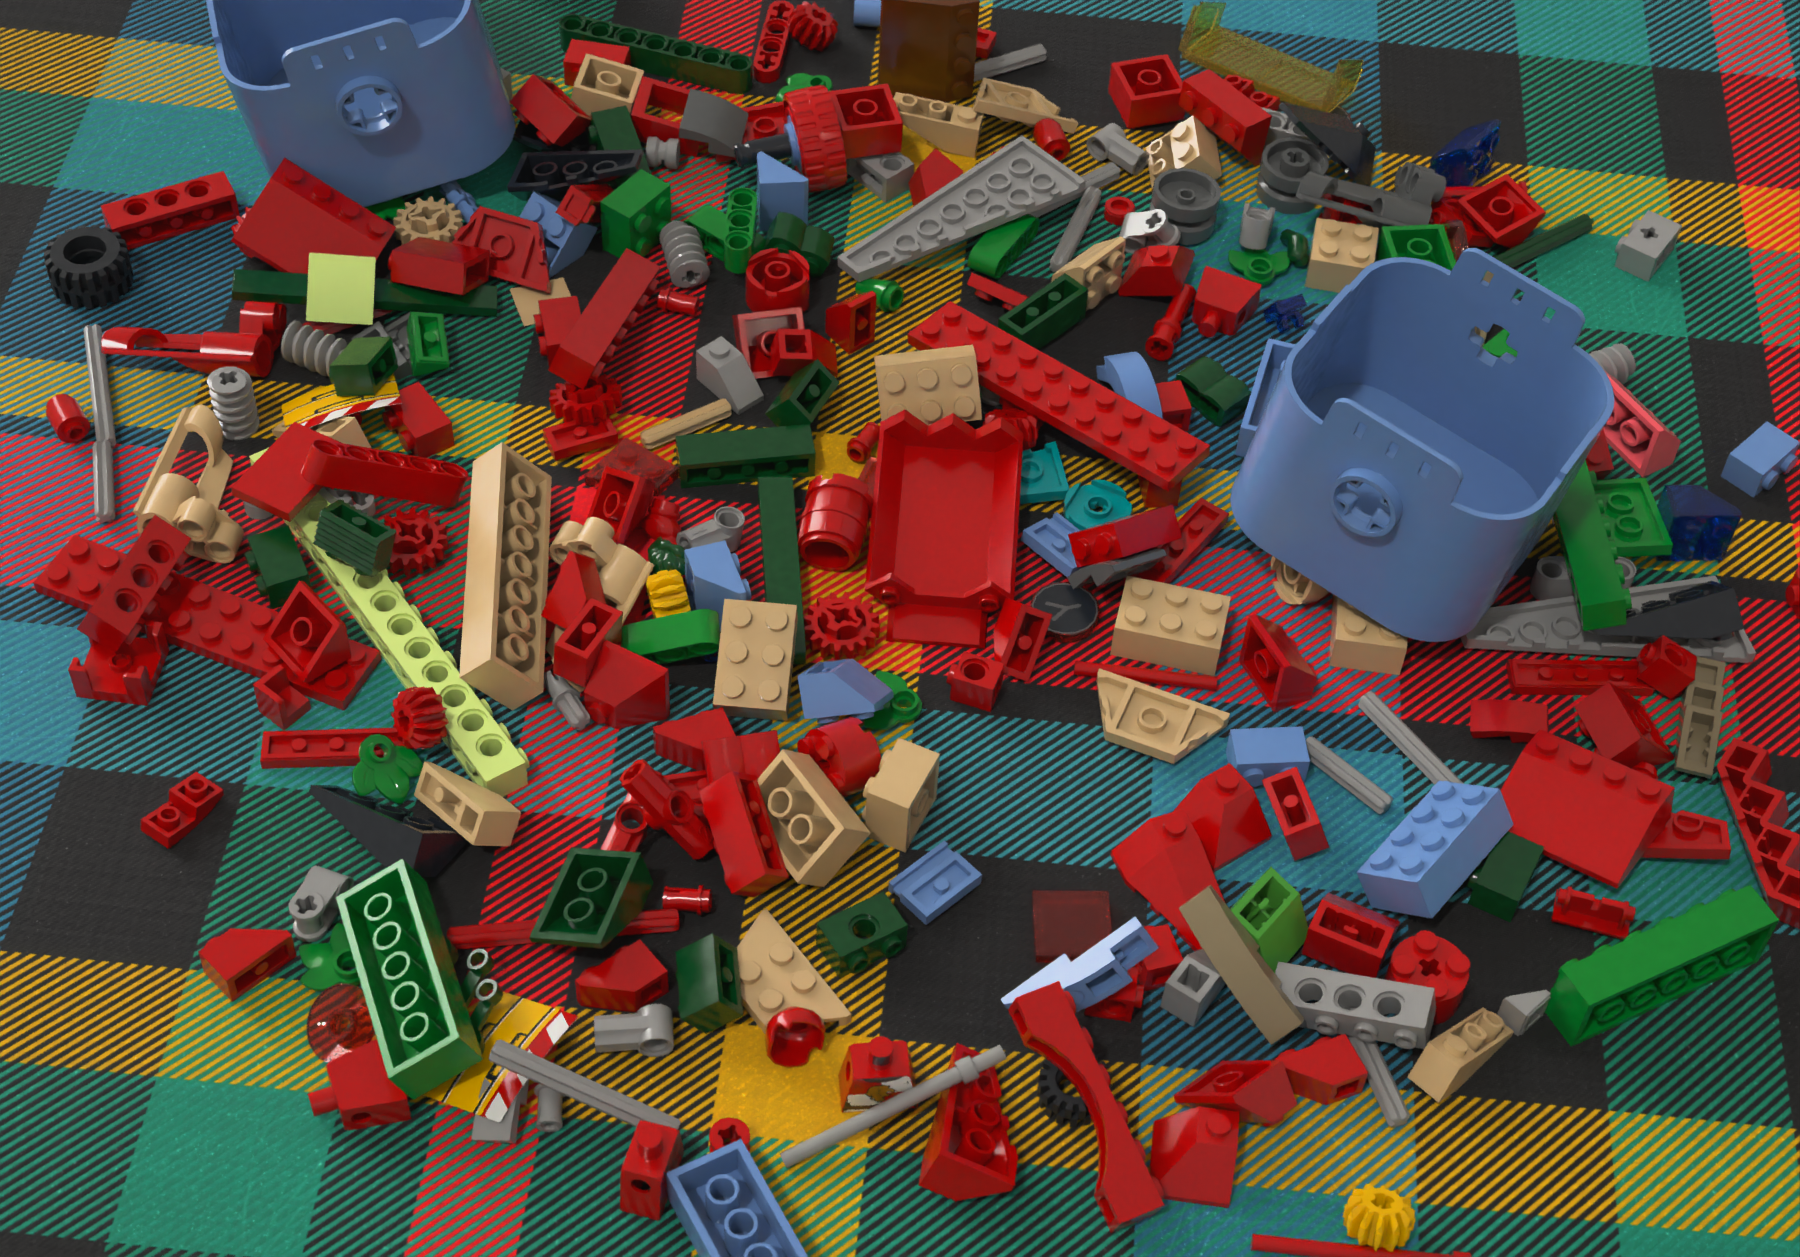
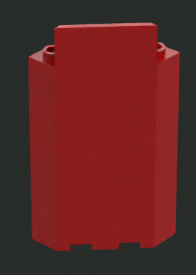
(944, 527)

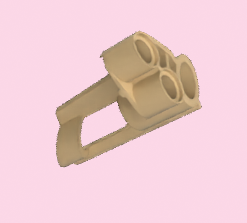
(191, 506)
(618, 566)

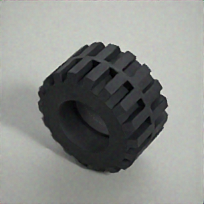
(88, 266)

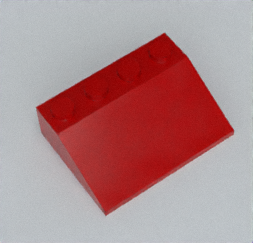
(305, 216)
(1585, 807)

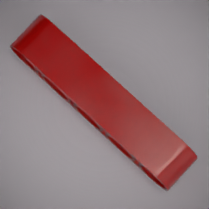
(384, 473)

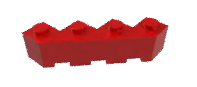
(1759, 819)

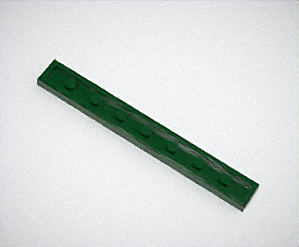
(388, 295)

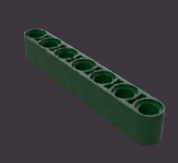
(665, 54)
(780, 550)

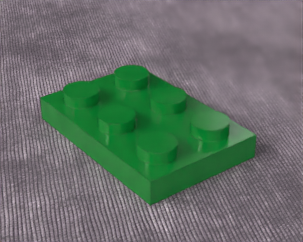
(1634, 518)

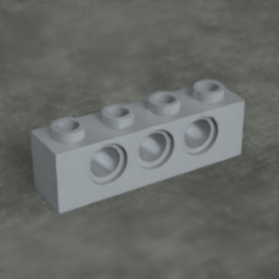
(1372, 997)

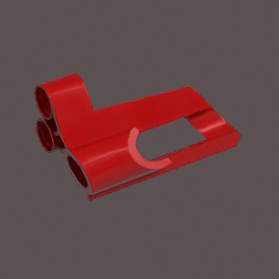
(250, 349)

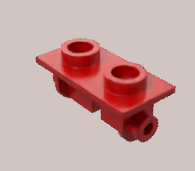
(1592, 914)

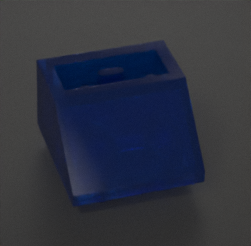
(1467, 154)
(1697, 523)

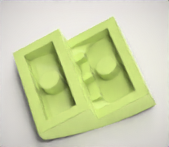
(340, 288)

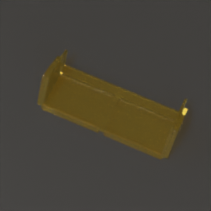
(1269, 68)

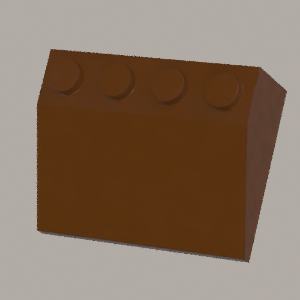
(928, 47)

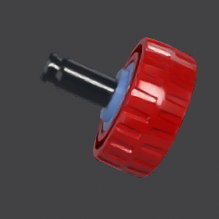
(809, 139)

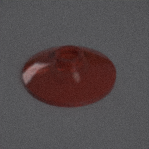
(329, 1021)

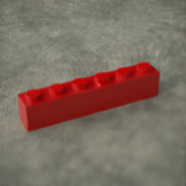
(606, 320)

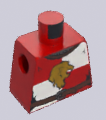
(874, 1073)

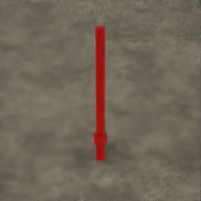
(1317, 1248)

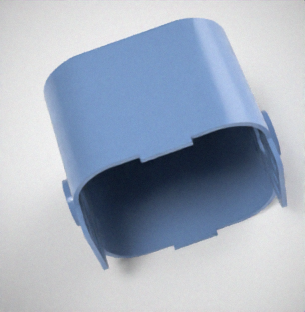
(366, 89)
(1412, 456)

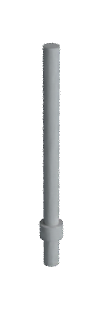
(964, 1070)

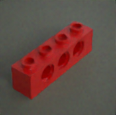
(172, 210)
(134, 584)

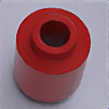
(1051, 138)
(67, 418)

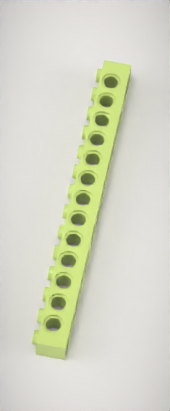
(418, 660)

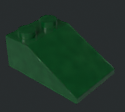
(593, 898)

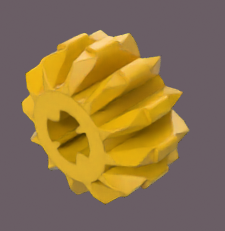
(667, 593)
(1379, 1217)

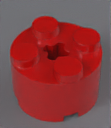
(777, 281)
(843, 754)
(1434, 964)

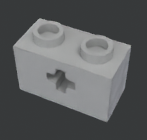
(1647, 245)

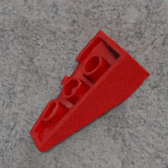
(969, 1140)

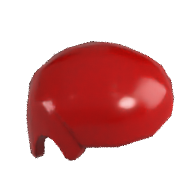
(793, 1036)

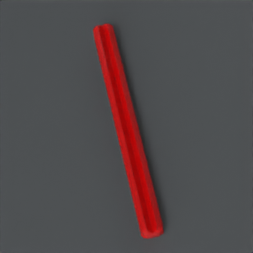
(519, 931)

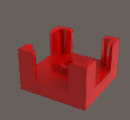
(123, 675)

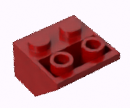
(1349, 936)

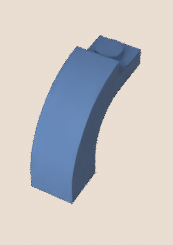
(1131, 379)

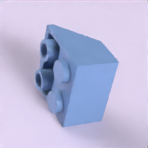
(562, 239)
(713, 576)
(841, 689)

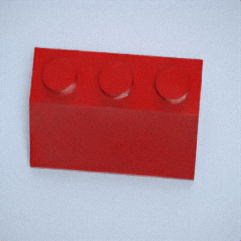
(1226, 114)

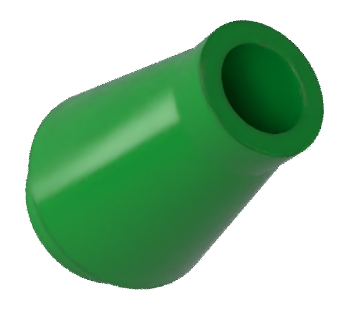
(888, 293)

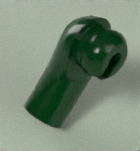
(1296, 247)

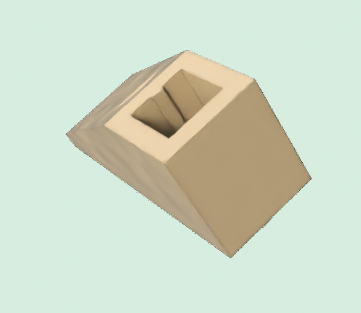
(943, 124)
(1459, 1053)

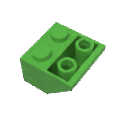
(1273, 917)

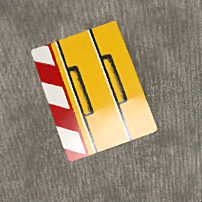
(325, 405)
(515, 1021)

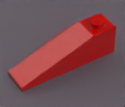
(1166, 867)

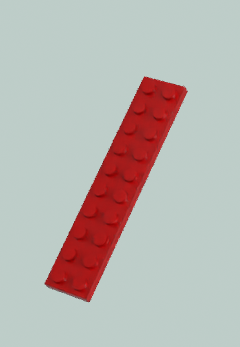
(1066, 398)
(203, 621)

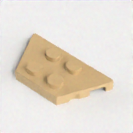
(1019, 104)
(1154, 719)
(780, 976)

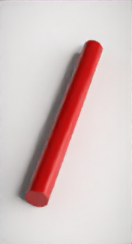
(1149, 675)

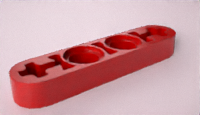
(773, 41)

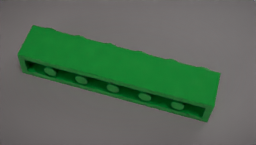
(1590, 555)

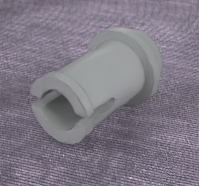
(549, 1109)

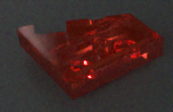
(638, 461)

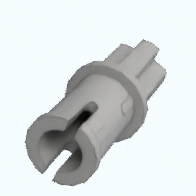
(566, 701)

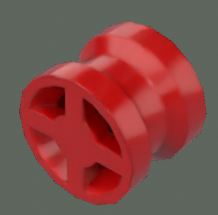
(728, 1128)

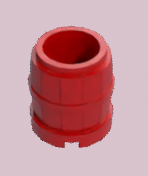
(834, 522)

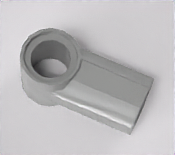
(1112, 144)
(725, 525)
(646, 1031)

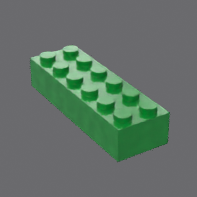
(1660, 964)
(408, 980)

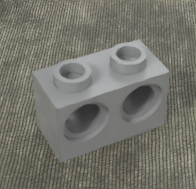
(882, 174)

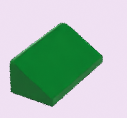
(427, 343)

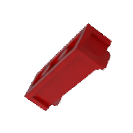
(583, 203)

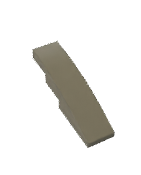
(1700, 719)
(1240, 964)

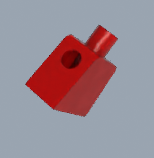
(1224, 302)
(361, 1091)
(650, 1156)

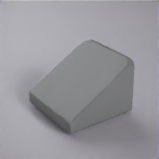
(1523, 1010)

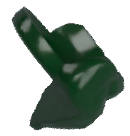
(666, 556)

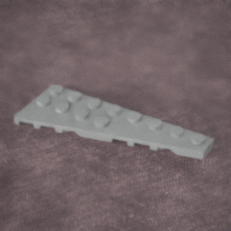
(988, 195)
(1557, 628)

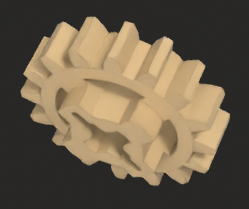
(427, 220)

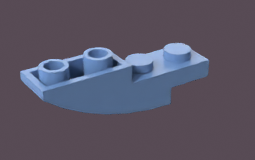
(1097, 971)

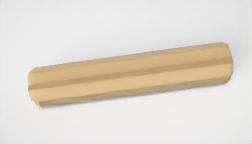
(686, 423)

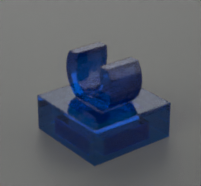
(1286, 310)

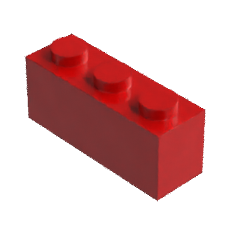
(743, 834)

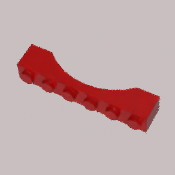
(1051, 1029)

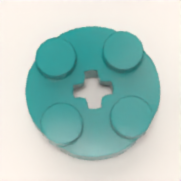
(1098, 493)

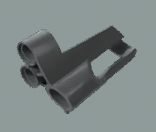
(1408, 205)

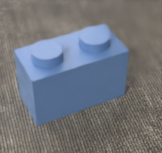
(1761, 459)
(1267, 751)

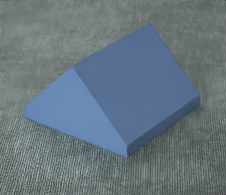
(779, 191)

